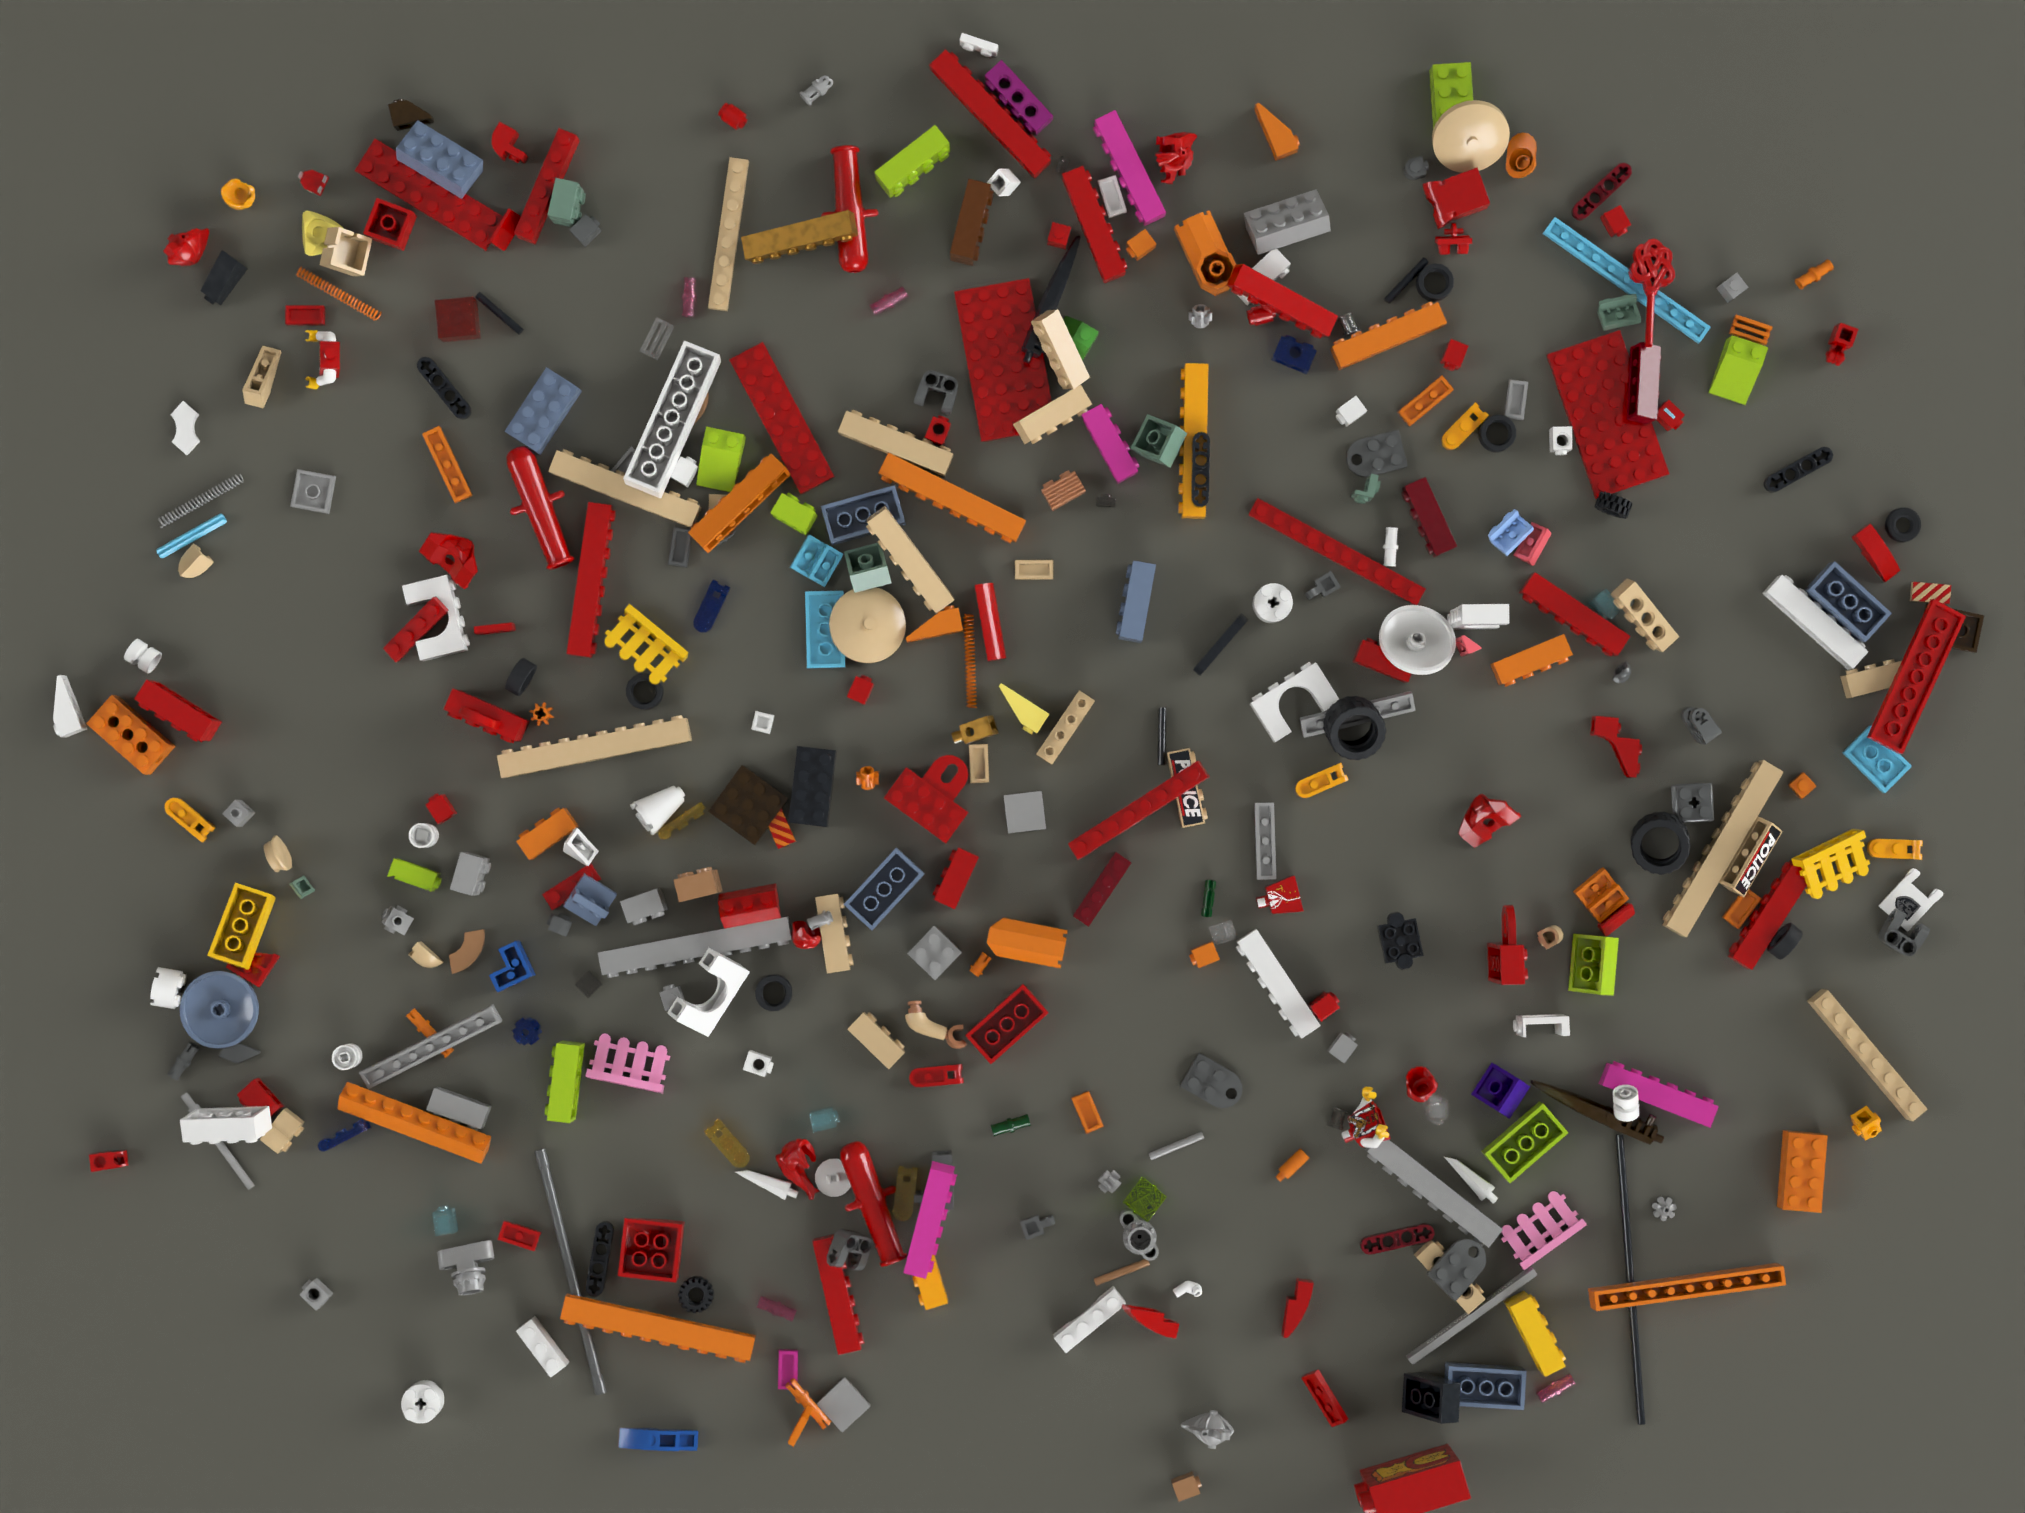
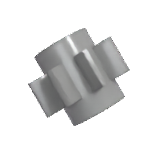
(1200, 316)
(1109, 1181)

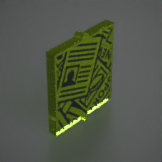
(1144, 1199)

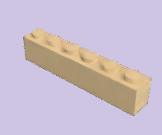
(890, 440)
(910, 560)

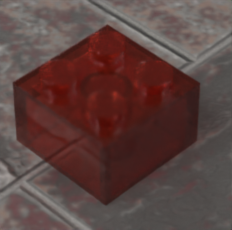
(457, 319)

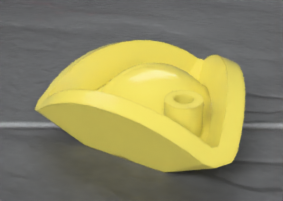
(314, 232)

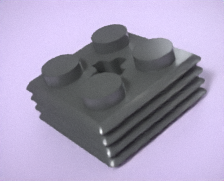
(1701, 793)

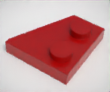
(259, 968)

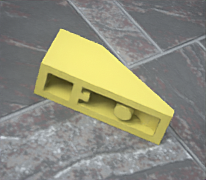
(1027, 713)

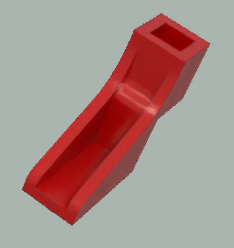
(1625, 749)

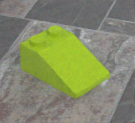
(1738, 369)
(720, 459)

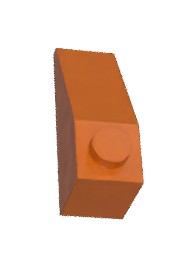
(1277, 134)
(941, 624)

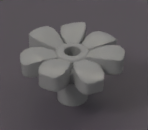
(1664, 1208)

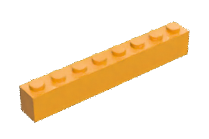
(1194, 421)

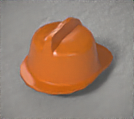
(1521, 155)

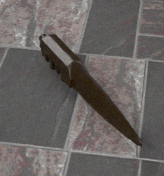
(1603, 1114)

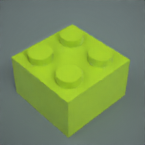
(794, 514)

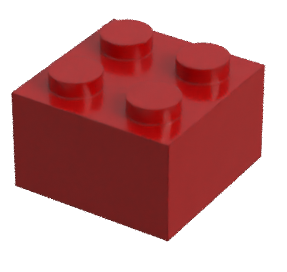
(390, 224)

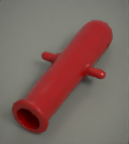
(848, 196)
(538, 506)
(871, 1201)

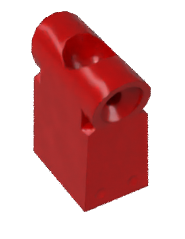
(1456, 196)

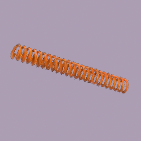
(339, 292)
(968, 656)

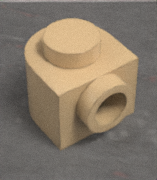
(1550, 936)

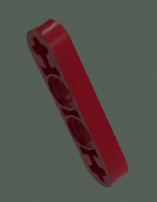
(1601, 191)
(1397, 1241)

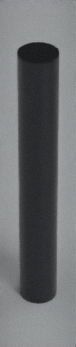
(1406, 280)
(499, 313)
(1162, 737)

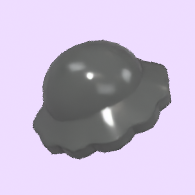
(1622, 673)

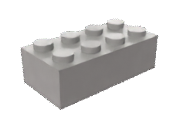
(1287, 221)

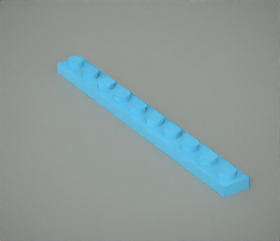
(1619, 276)

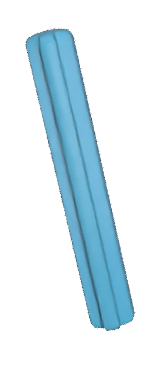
(191, 535)

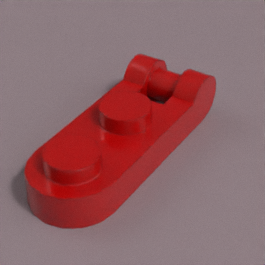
(936, 1075)

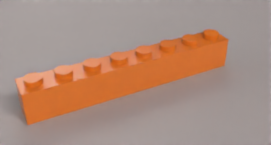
(952, 498)
(414, 1122)

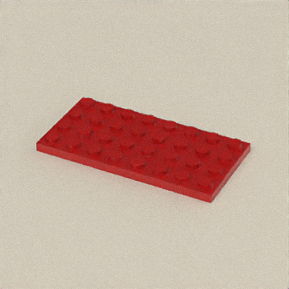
(993, 331)
(1595, 395)

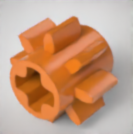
(543, 719)
(867, 778)

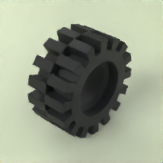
(1613, 505)
(693, 1306)

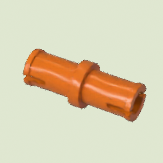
(1814, 274)

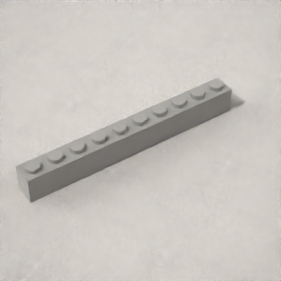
(694, 946)

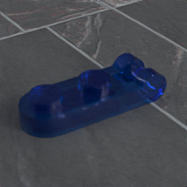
(710, 607)
(343, 1135)

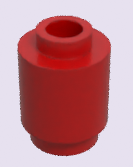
(733, 116)
(1259, 316)

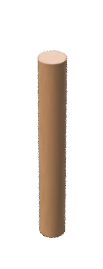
(1120, 1272)

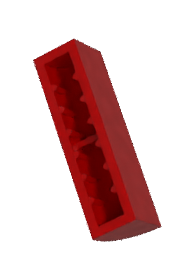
(990, 622)

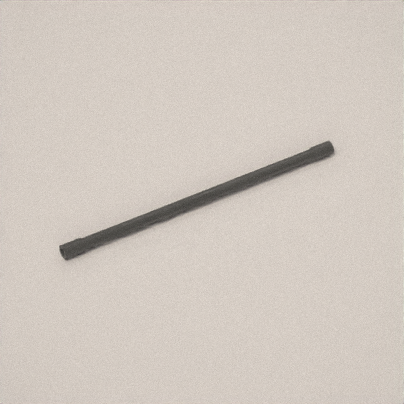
(543, 1164)

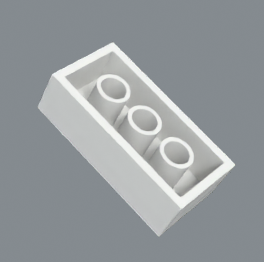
(225, 1124)

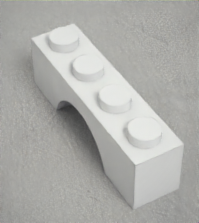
(1092, 1318)

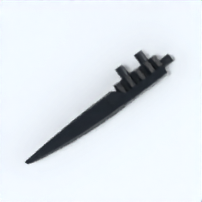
(1050, 300)

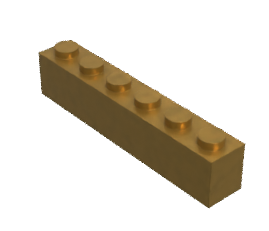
(799, 236)

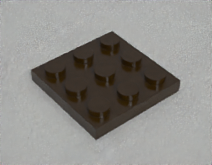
(748, 805)

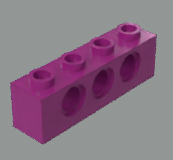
(1001, 73)

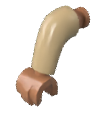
(921, 1024)

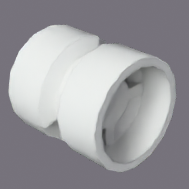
(145, 657)
(423, 835)
(347, 1056)
(1625, 1103)

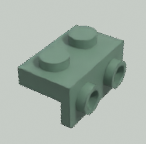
(1618, 312)
(1371, 487)

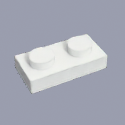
(973, 43)

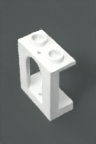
(1560, 1022)

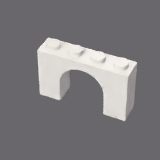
(1478, 616)
(452, 638)
(1267, 705)
(706, 1015)

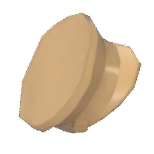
(277, 854)

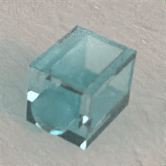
(1604, 605)
(823, 1119)
(445, 1220)

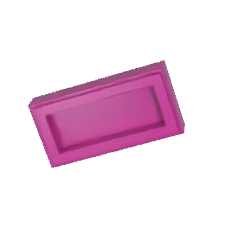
(787, 1367)

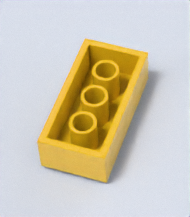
(241, 926)
(1534, 1333)

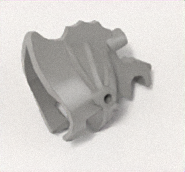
(1209, 1428)

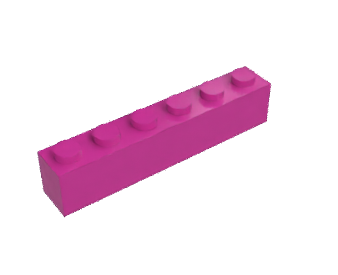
(1129, 167)
(1660, 1095)
(929, 1220)

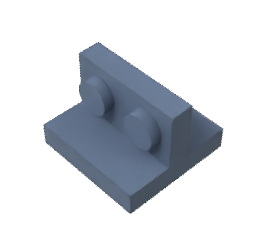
(590, 900)

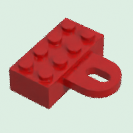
(484, 714)
(930, 799)
(1507, 957)

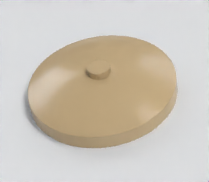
(1470, 136)
(867, 625)

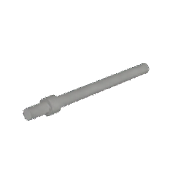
(222, 1147)

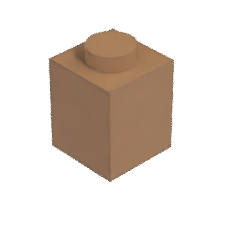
(1186, 1486)

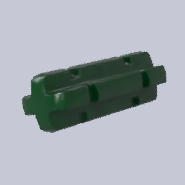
(1208, 898)

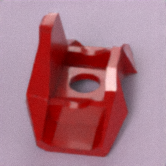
(462, 549)
(1482, 808)

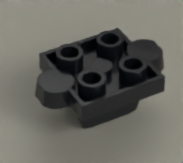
(1400, 940)

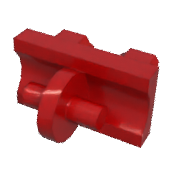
(1445, 241)

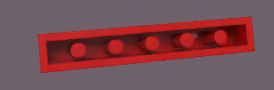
(538, 204)
(1093, 224)
(1282, 301)
(1574, 614)
(1769, 916)
(838, 1299)

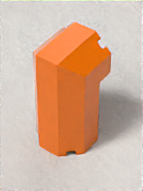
(1206, 252)
(1027, 942)

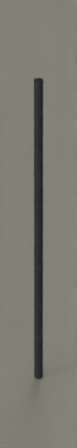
(1630, 1278)

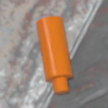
(1292, 1165)

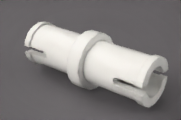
(1390, 546)

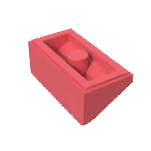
(1533, 544)
(1466, 646)

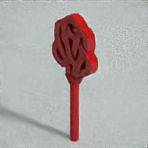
(1643, 270)

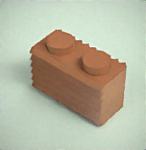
(1062, 490)

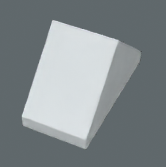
(580, 847)

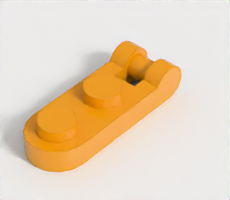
(1463, 427)
(1320, 781)
(188, 818)
(1894, 848)

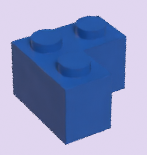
(517, 967)

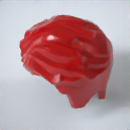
(803, 936)
(1420, 1084)

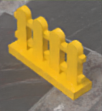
(646, 629)
(1821, 855)

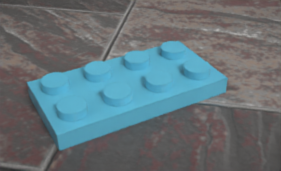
(819, 645)

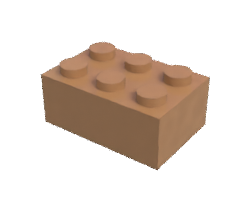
(698, 885)

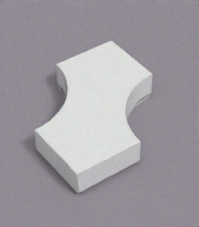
(185, 433)

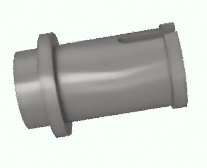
(820, 920)

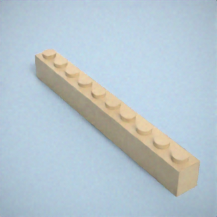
(594, 748)
(1722, 848)

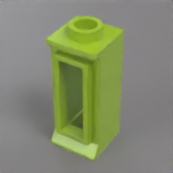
(414, 875)

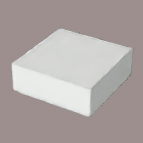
(762, 722)

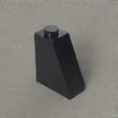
(222, 278)

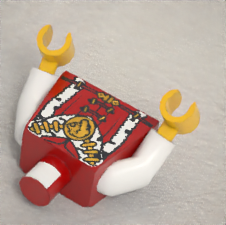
(328, 358)
(1367, 1123)

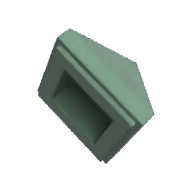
(302, 887)

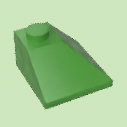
(1081, 334)

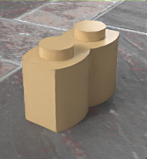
(283, 1129)

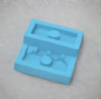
(816, 560)

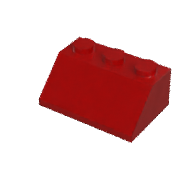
(749, 906)

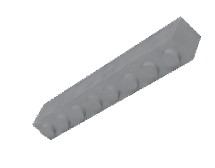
(1437, 1192)

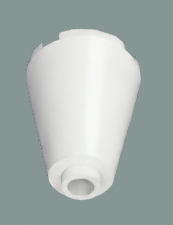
(658, 807)

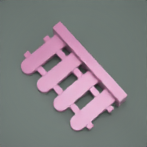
(637, 1070)
(1537, 1239)

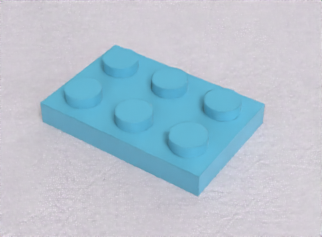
(1876, 762)

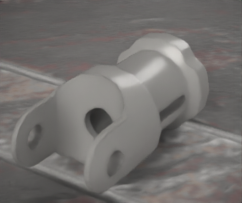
(817, 88)

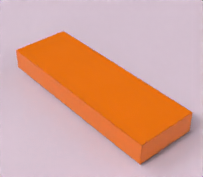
(1425, 400)

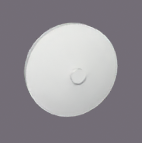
(1417, 639)

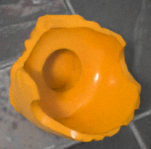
(238, 194)

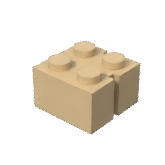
(346, 253)

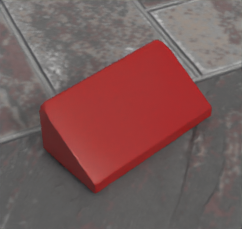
(505, 230)
(1616, 919)

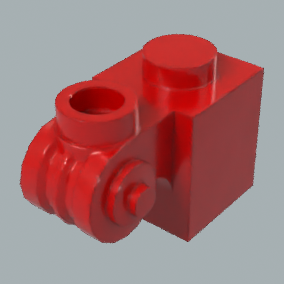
(1840, 340)

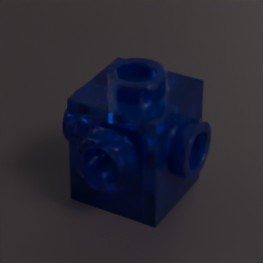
(532, 1026)

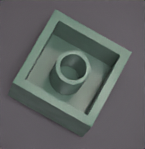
(566, 202)
(1158, 440)
(867, 567)

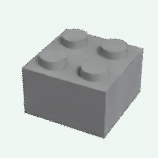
(470, 873)
(644, 905)
(934, 952)

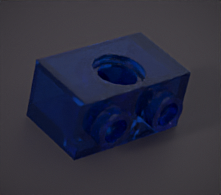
(1283, 356)

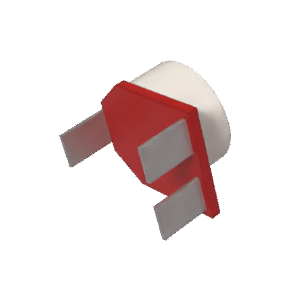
(313, 181)

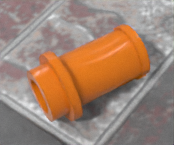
(980, 964)

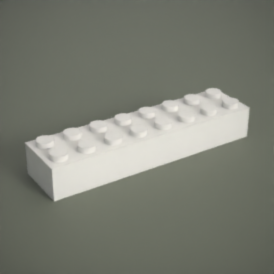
(672, 419)

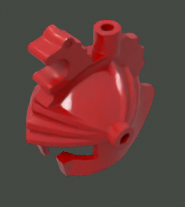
(1175, 154)
(186, 247)

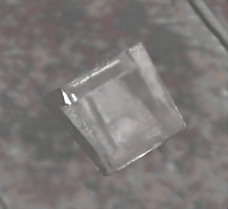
(1223, 932)

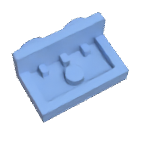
(1509, 532)

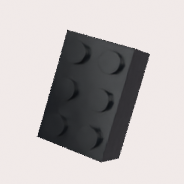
(1431, 1397)

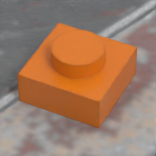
(1802, 785)

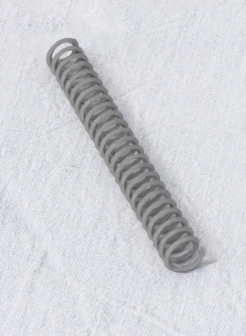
(206, 500)

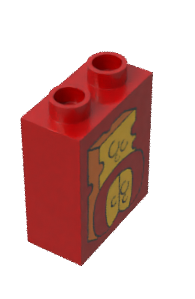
(1413, 1483)

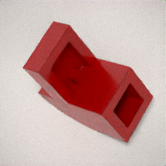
(503, 144)

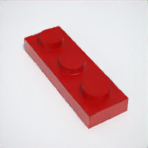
(558, 894)
(1325, 1398)

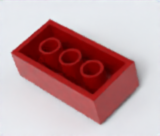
(177, 710)
(1006, 1023)

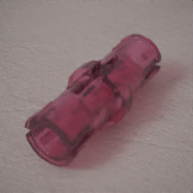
(689, 297)
(888, 300)
(776, 1308)
(1556, 1388)

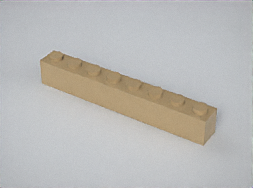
(613, 485)
(1867, 1055)

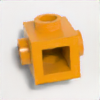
(1866, 1123)

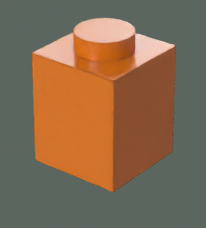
(1140, 245)
(1204, 955)

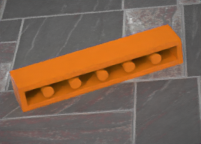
(1388, 336)
(739, 502)

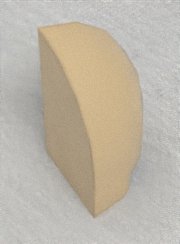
(194, 562)
(424, 956)

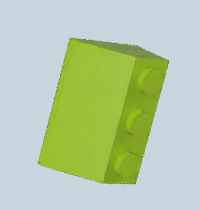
(1593, 964)

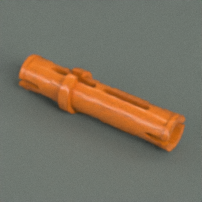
(424, 1027)
(802, 1397)

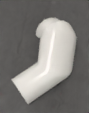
(1189, 1287)

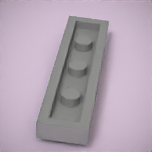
(1265, 841)

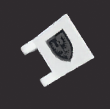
(1909, 900)

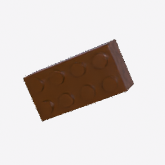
(970, 222)

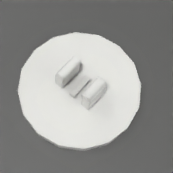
(832, 1178)

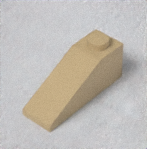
(261, 377)

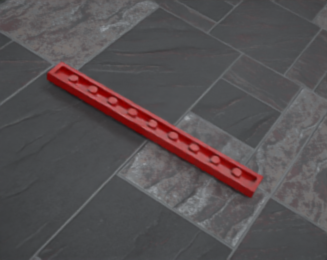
(1336, 552)

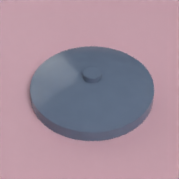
(219, 1009)

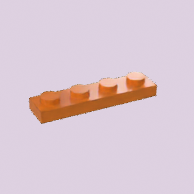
(447, 464)

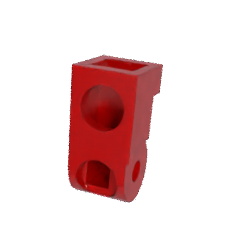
(108, 1160)

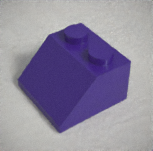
(1500, 1090)

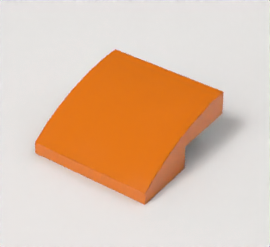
(1601, 895)

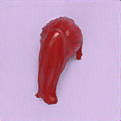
(793, 1164)

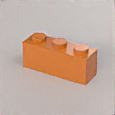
(546, 833)

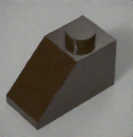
(406, 114)

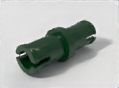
(1010, 1125)

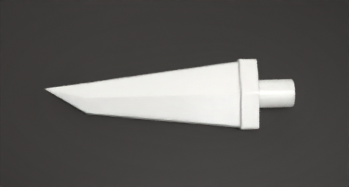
(1476, 1183)
(776, 1186)

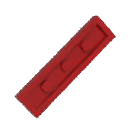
(415, 629)

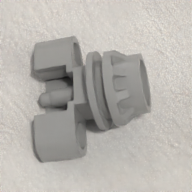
(1138, 1243)
(466, 1258)

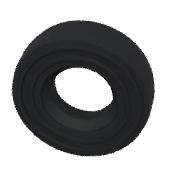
(1894, 533)

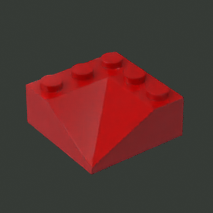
(651, 1249)

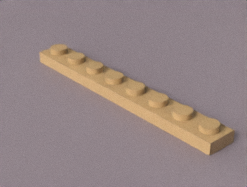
(728, 234)

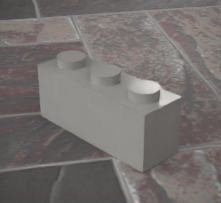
(459, 1108)

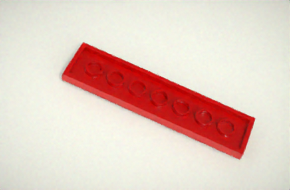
(463, 216)
(782, 418)
(1916, 676)

